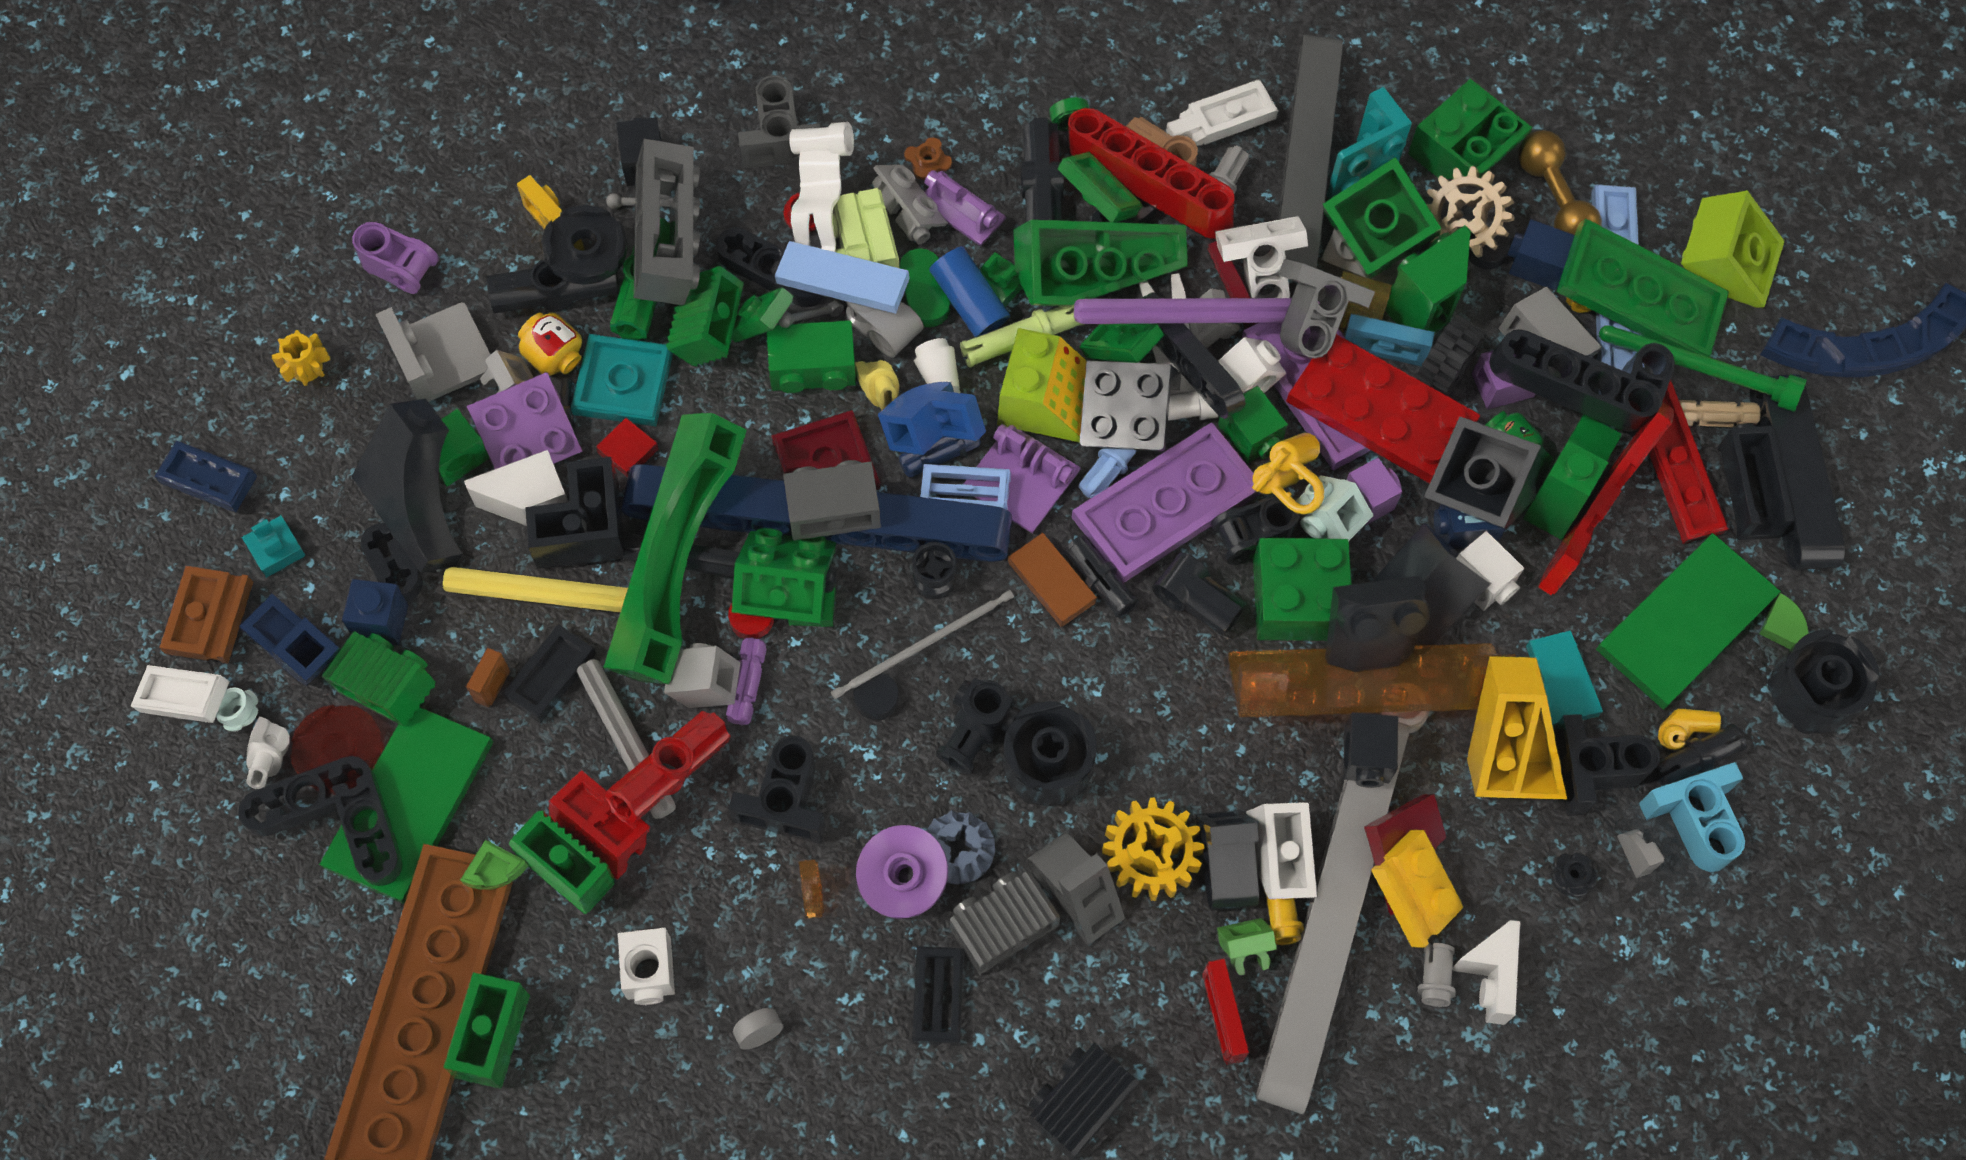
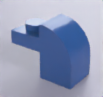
(927, 414)

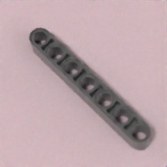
(1310, 140)

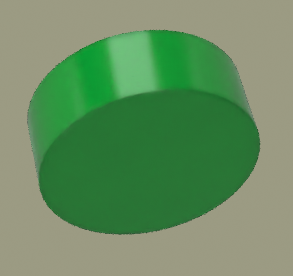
(1063, 109)

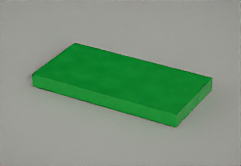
(1642, 290)
(1687, 621)
(422, 785)

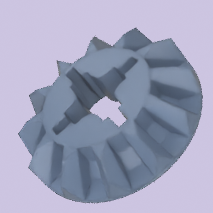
(967, 865)

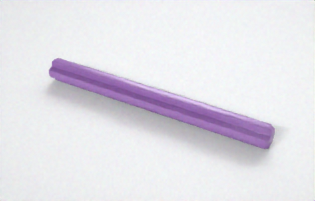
(1181, 310)

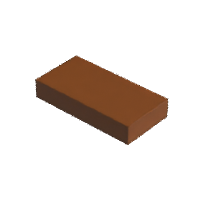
(1052, 579)

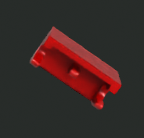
(588, 817)

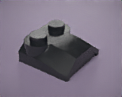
(1375, 623)

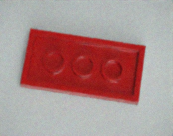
(1379, 407)

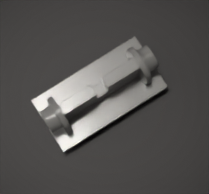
(902, 190)

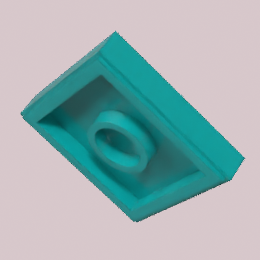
(622, 380)

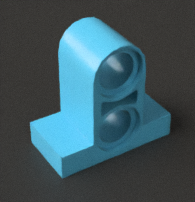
(1698, 826)

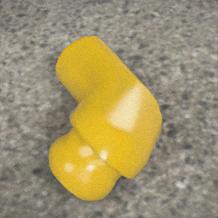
(1683, 723)

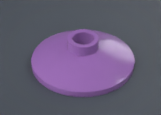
(884, 859)

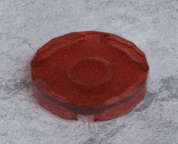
(336, 734)

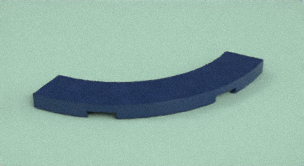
(1875, 351)

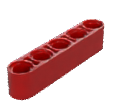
(1153, 173)

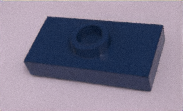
(205, 476)

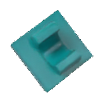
(273, 545)

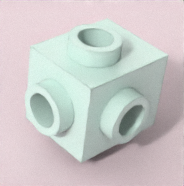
(1340, 513)

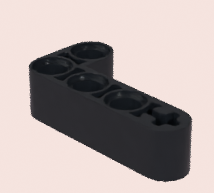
(1578, 370)

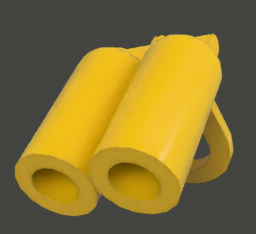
(1287, 468)

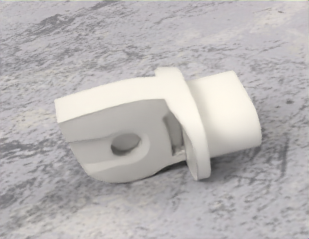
(265, 752)

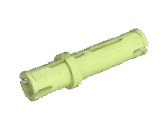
(1002, 339)

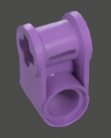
(398, 260)

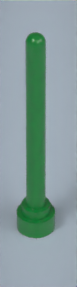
(1783, 390)

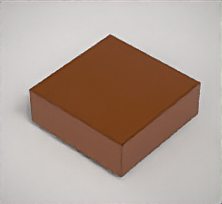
(488, 678)

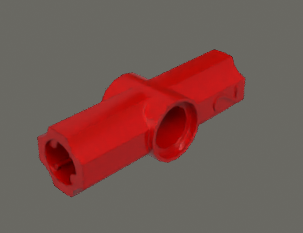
(652, 781)

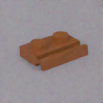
(206, 614)

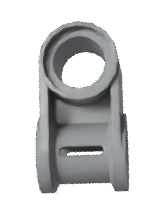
(885, 329)

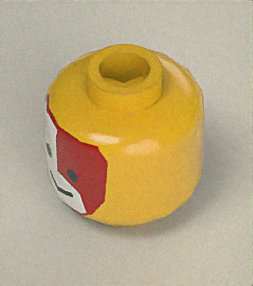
(550, 344)

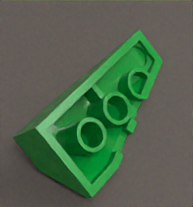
(1090, 259)

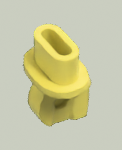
(878, 382)

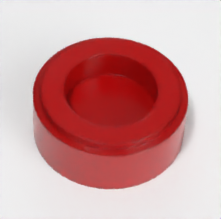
(749, 625)

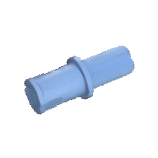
(1105, 470)

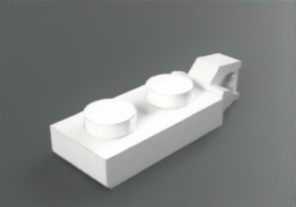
(1225, 114)

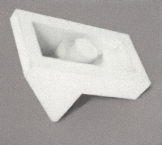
(1499, 961)

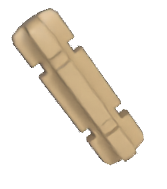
(1720, 413)

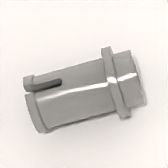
(1437, 975)

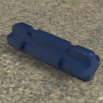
(939, 453)

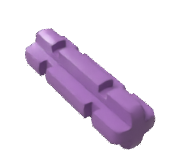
(752, 654)

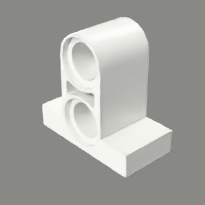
(1264, 270)

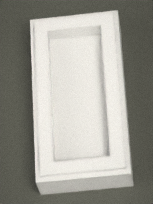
(180, 693)

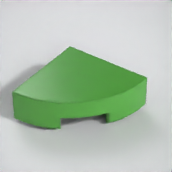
(1784, 622)
(493, 868)

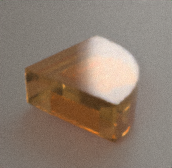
(811, 888)

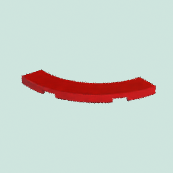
(1580, 533)

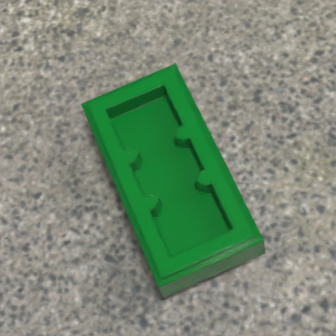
(1100, 187)
(761, 314)
(1121, 342)

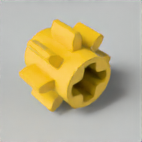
(301, 357)

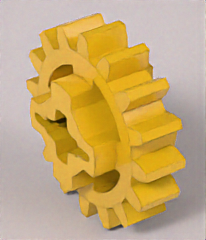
(1170, 840)

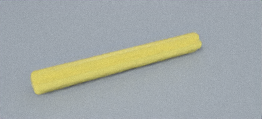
(534, 589)

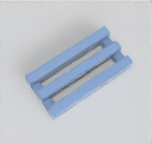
(969, 473)

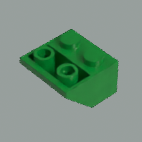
(1467, 132)
(1431, 283)

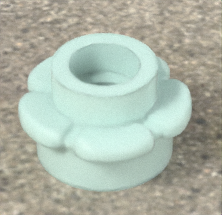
(237, 709)

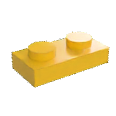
(541, 203)

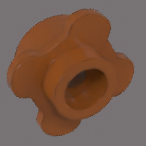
(921, 166)

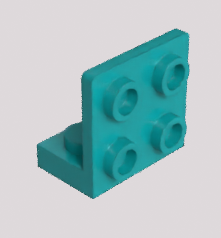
(1378, 141)

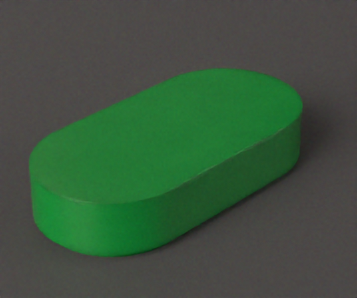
(922, 290)

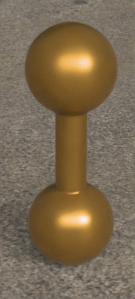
(1542, 156)

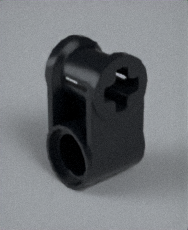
(1244, 526)

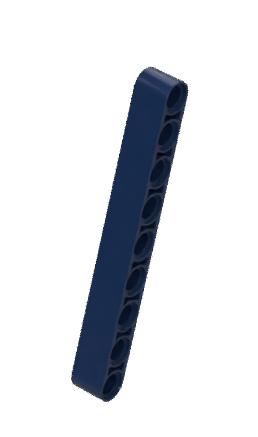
(905, 521)

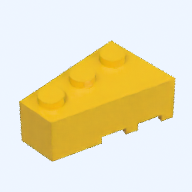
(1514, 735)

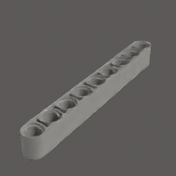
(1324, 945)

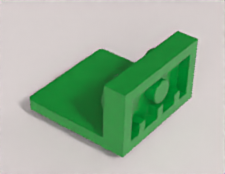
(782, 576)

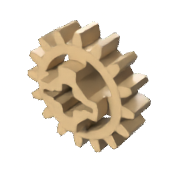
(1482, 199)

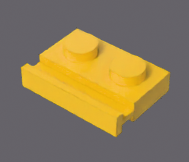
(1417, 888)

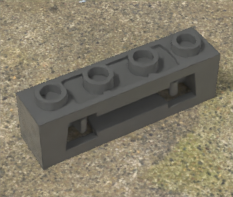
(672, 271)

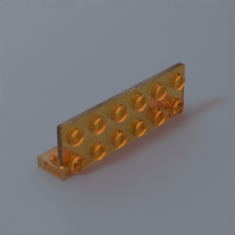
(1307, 685)

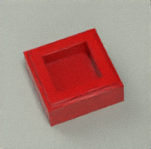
(627, 446)

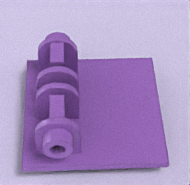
(524, 423)
(1037, 475)

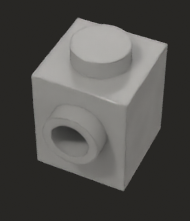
(704, 677)

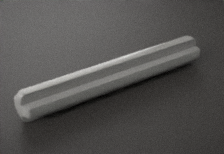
(618, 724)

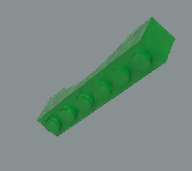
(649, 621)

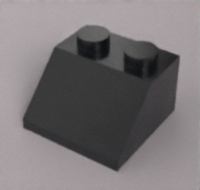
(1488, 473)

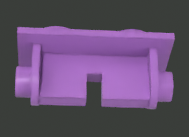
(962, 208)

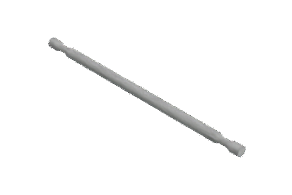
(836, 693)

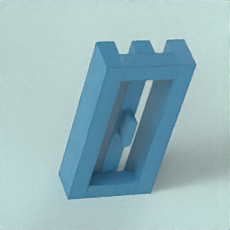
(1389, 339)

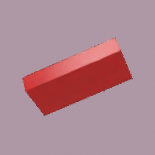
(1225, 1012)

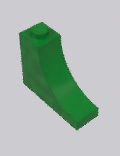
(1572, 477)

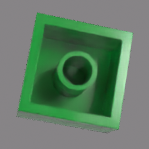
(1382, 218)
(1296, 586)

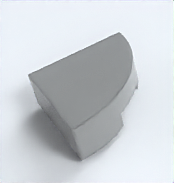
(1641, 855)

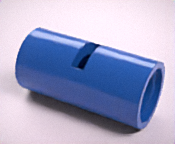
(969, 292)

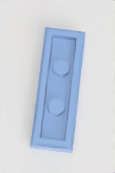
(842, 277)

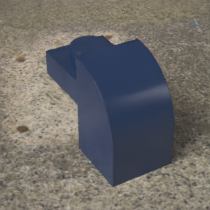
(290, 640)

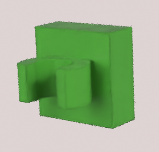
(1247, 939)

